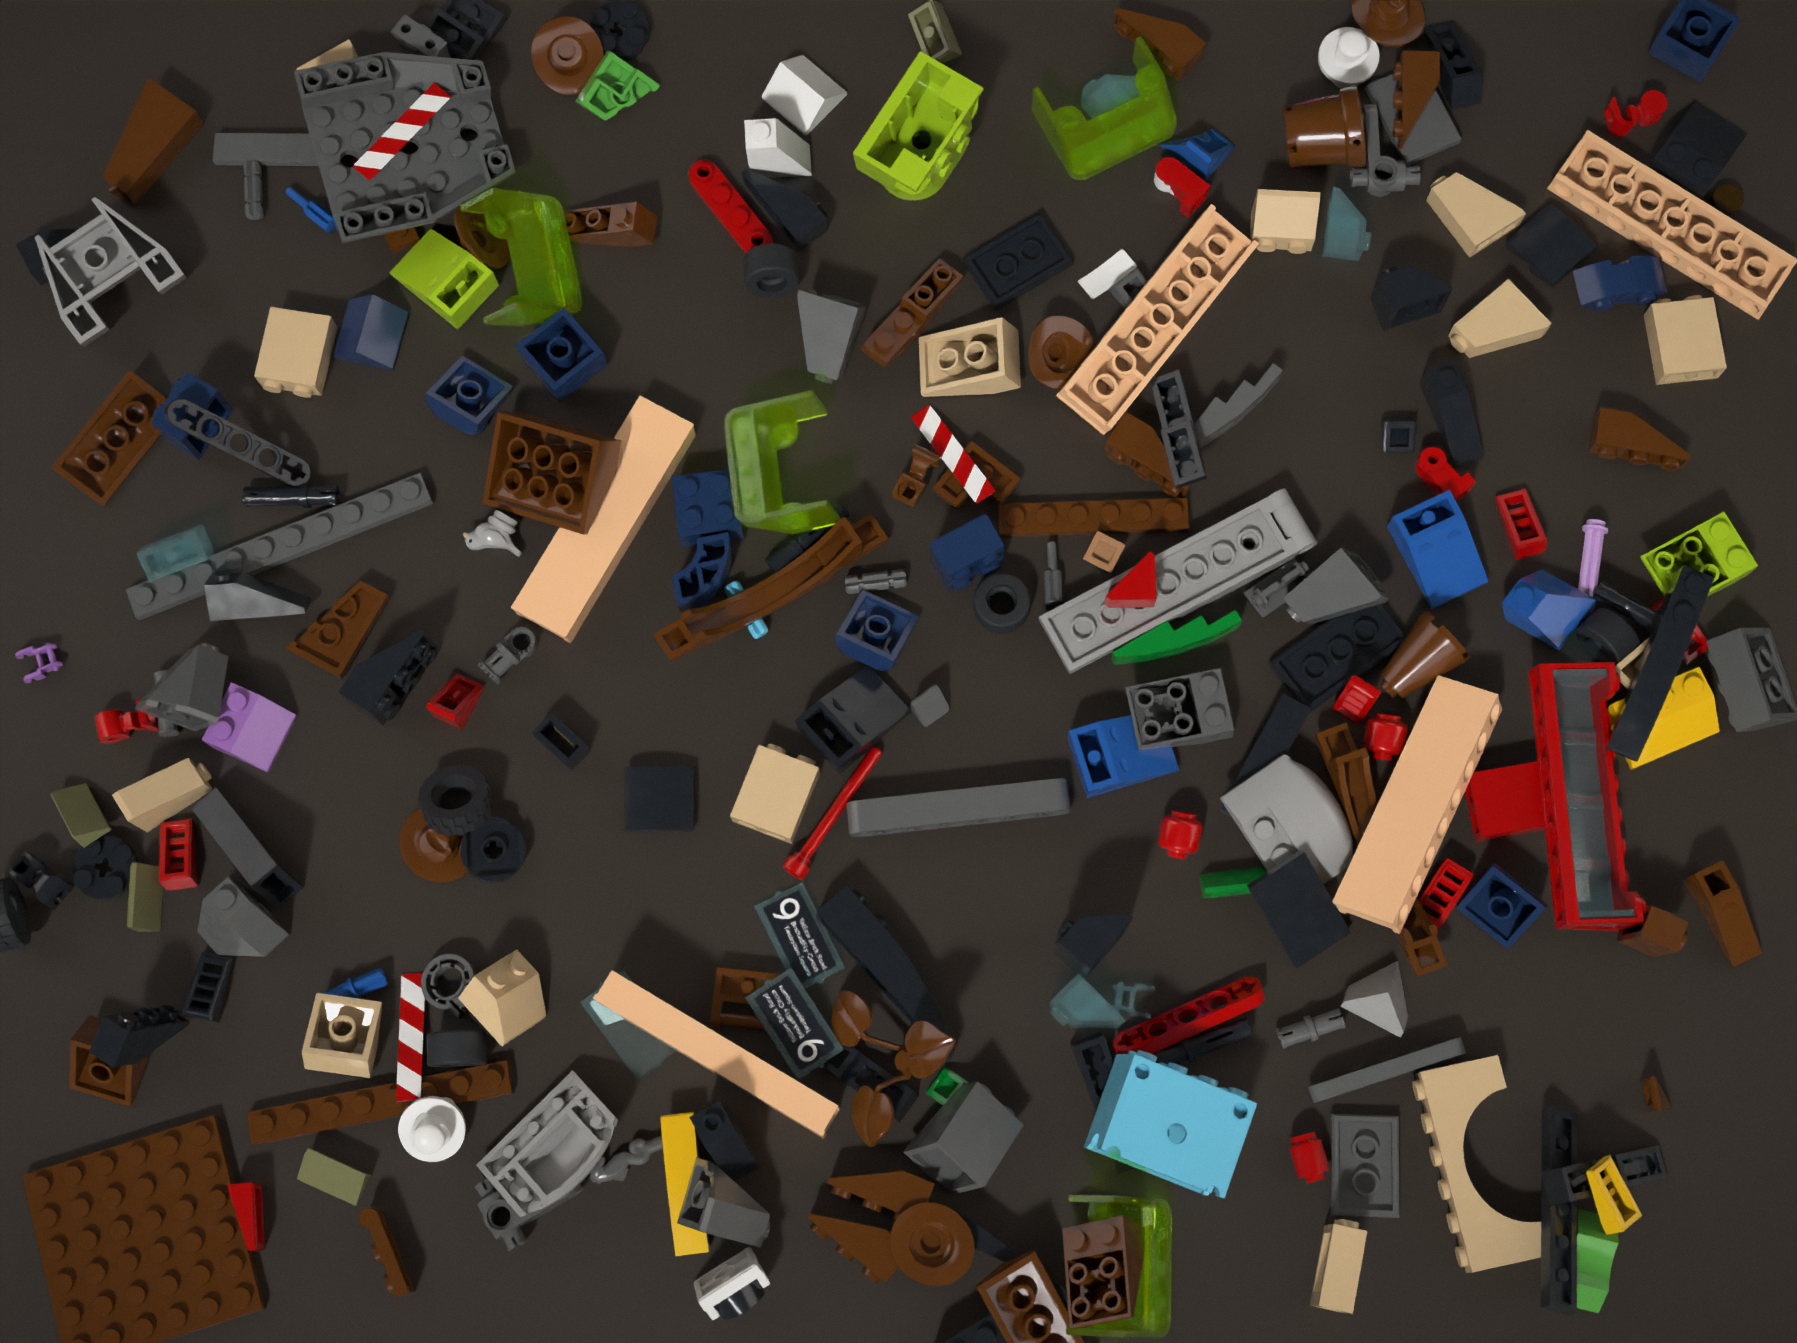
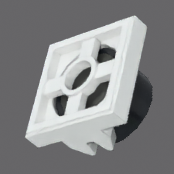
(732, 1286)

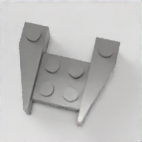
(97, 261)

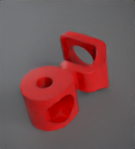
(1646, 113)
(116, 724)

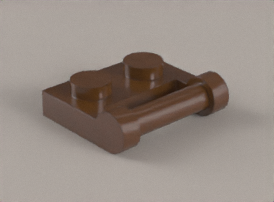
(733, 987)

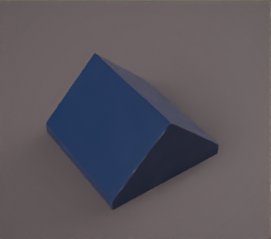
(371, 332)
(1501, 906)

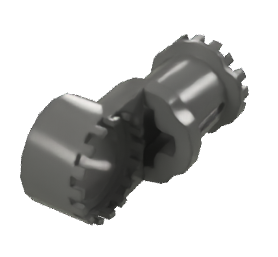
(507, 654)

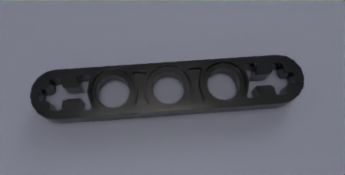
(222, 442)

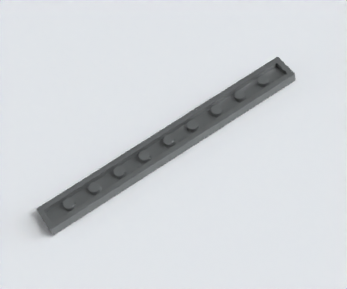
(283, 544)

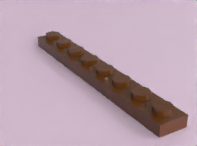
(374, 1103)

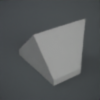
(1379, 999)

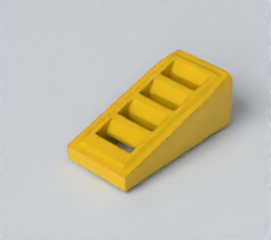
(1614, 1206)

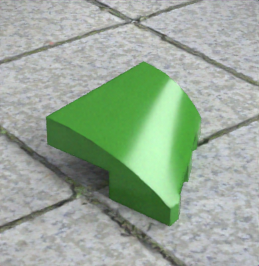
(614, 87)

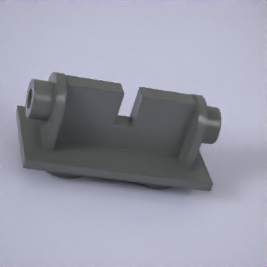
(1269, 592)

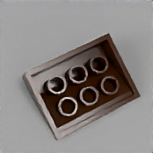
(549, 470)

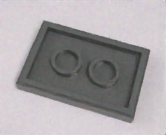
(1432, 132)
(1364, 1165)

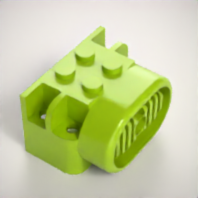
(926, 107)

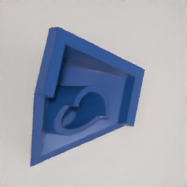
(1201, 153)

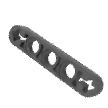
(1387, 1070)

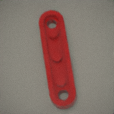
(728, 205)

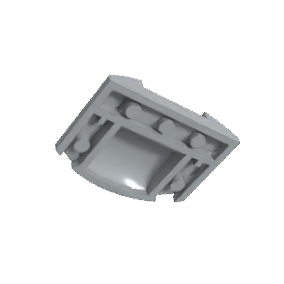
(1291, 811)
(551, 1147)

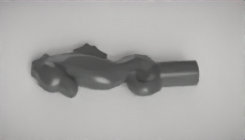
(617, 1168)

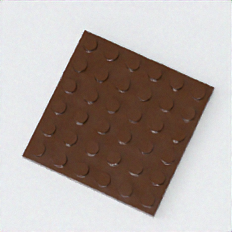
(143, 1239)

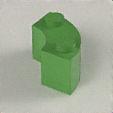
(1594, 1260)

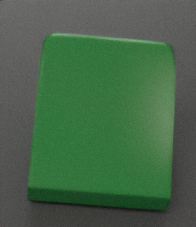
(945, 1085)

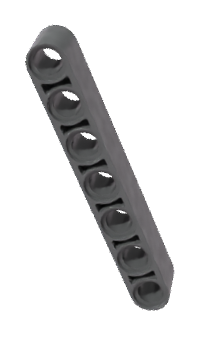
(958, 807)

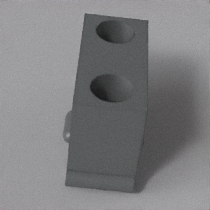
(418, 39)

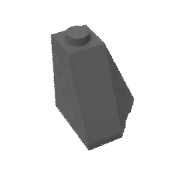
(828, 332)
(1335, 589)
(190, 689)
(238, 922)
(722, 1207)

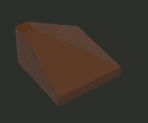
(1654, 1095)

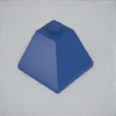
(1546, 607)

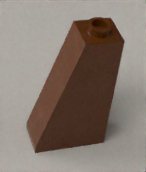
(150, 142)

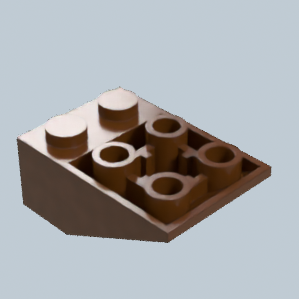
(1102, 1270)

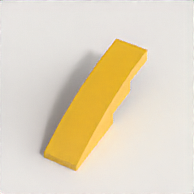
(680, 1153)

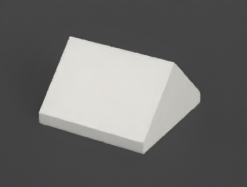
(802, 93)

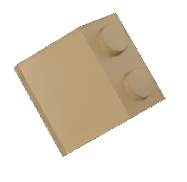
(1284, 220)
(506, 997)
(342, 1035)

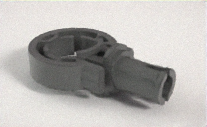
(431, 976)

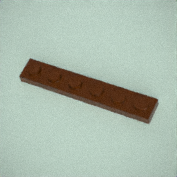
(1093, 516)

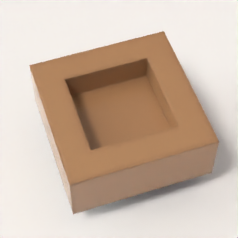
(1104, 552)

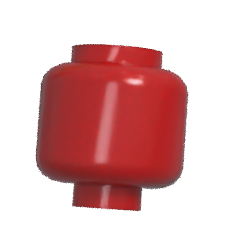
(1385, 736)
(1180, 833)

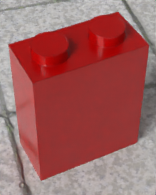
(1505, 801)

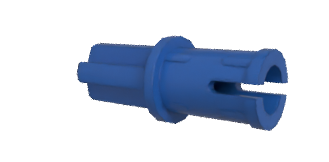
(361, 985)

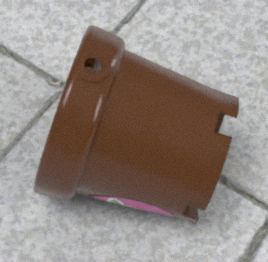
(1326, 131)

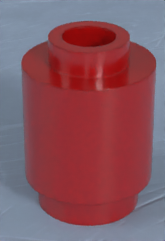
(1309, 1157)

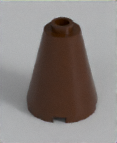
(1422, 657)

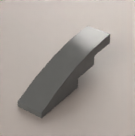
(1222, 416)

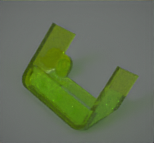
(1117, 133)
(538, 254)
(752, 444)
(1153, 1301)

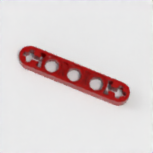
(1198, 1007)

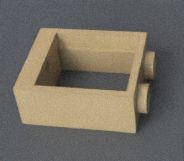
(1339, 1266)

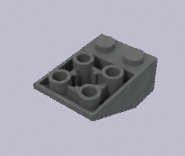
(1180, 711)

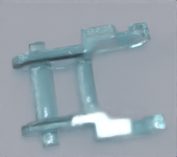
(1119, 995)

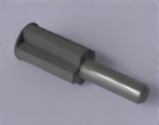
(1052, 578)

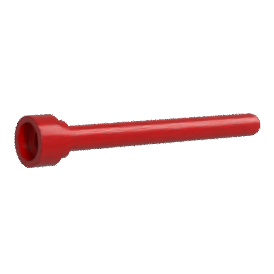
(799, 863)

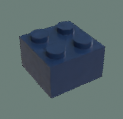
(1694, 37)
(561, 354)
(201, 394)
(704, 507)
(967, 553)

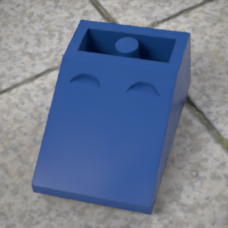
(1438, 549)
(1110, 757)

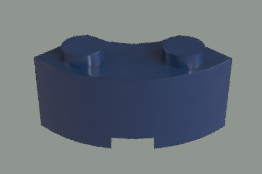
(1632, 281)
(705, 573)

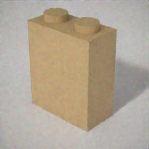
(1684, 340)
(295, 352)
(775, 793)

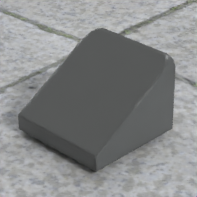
(929, 706)

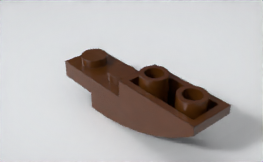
(913, 314)

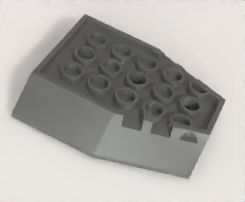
(360, 99)

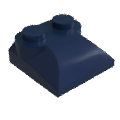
(467, 396)
(875, 631)

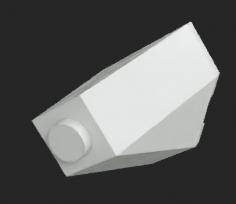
(776, 150)

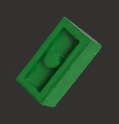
(1228, 882)

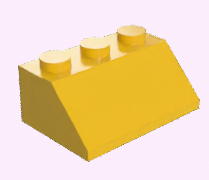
(1684, 719)

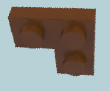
(997, 474)

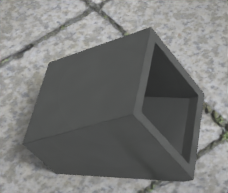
(965, 1139)

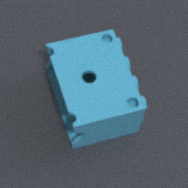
(1171, 1123)

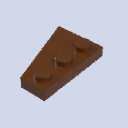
(342, 631)

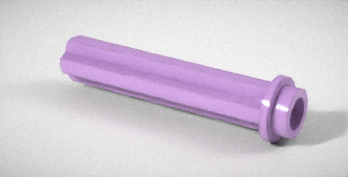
(1591, 557)

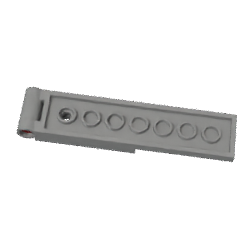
(1186, 580)

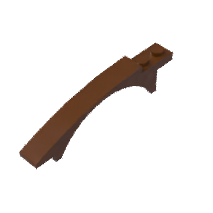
(816, 566)
(1357, 798)

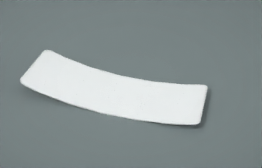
(1107, 274)

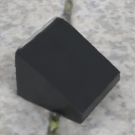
(1398, 434)

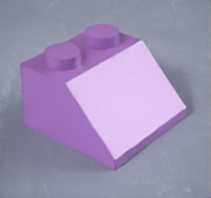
(250, 727)

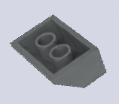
(1752, 679)

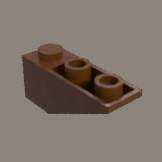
(1170, 42)
(1417, 81)
(612, 225)
(1628, 437)
(1141, 449)
(1724, 912)
(887, 1190)
(861, 1241)

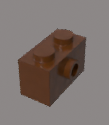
(1657, 935)

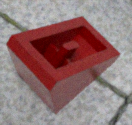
(1136, 588)
(455, 700)

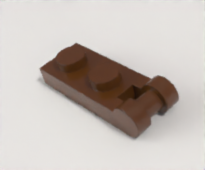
(387, 1252)

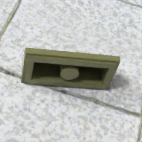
(934, 32)
(81, 813)
(144, 898)
(333, 1176)

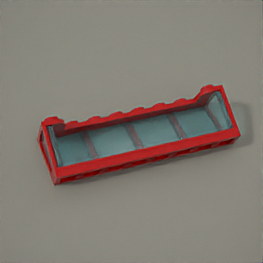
(1581, 797)

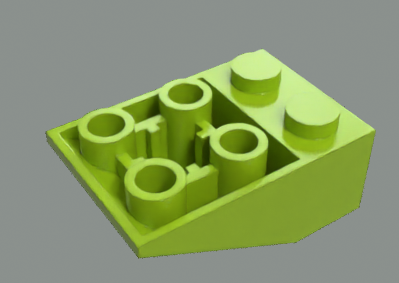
(445, 277)
(1708, 548)

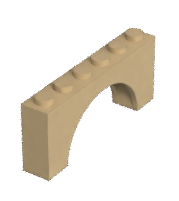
(1448, 1101)

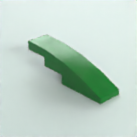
(1166, 642)

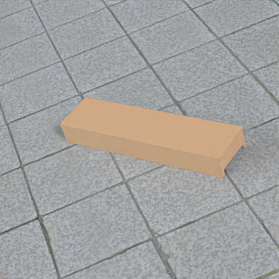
(1672, 224)
(1156, 320)
(580, 565)
(1418, 803)
(717, 1054)

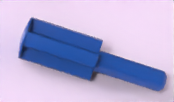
(313, 210)

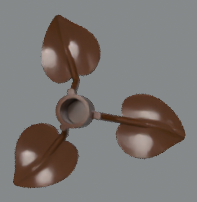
(921, 1056)

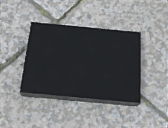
(1017, 261)
(1298, 909)

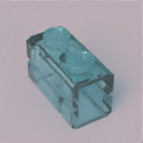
(175, 552)

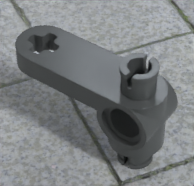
(1395, 170)
(493, 1201)

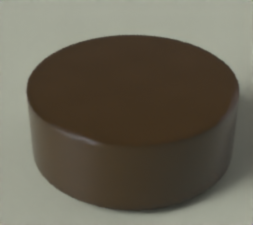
(1727, 199)

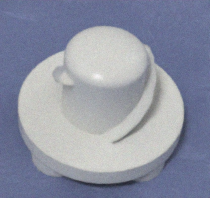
(1348, 57)
(432, 1128)

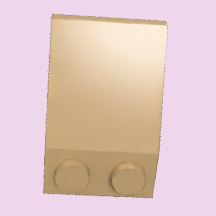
(970, 360)

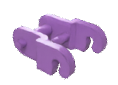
(40, 673)

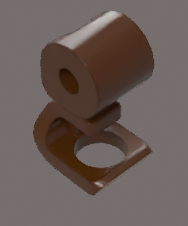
(911, 484)

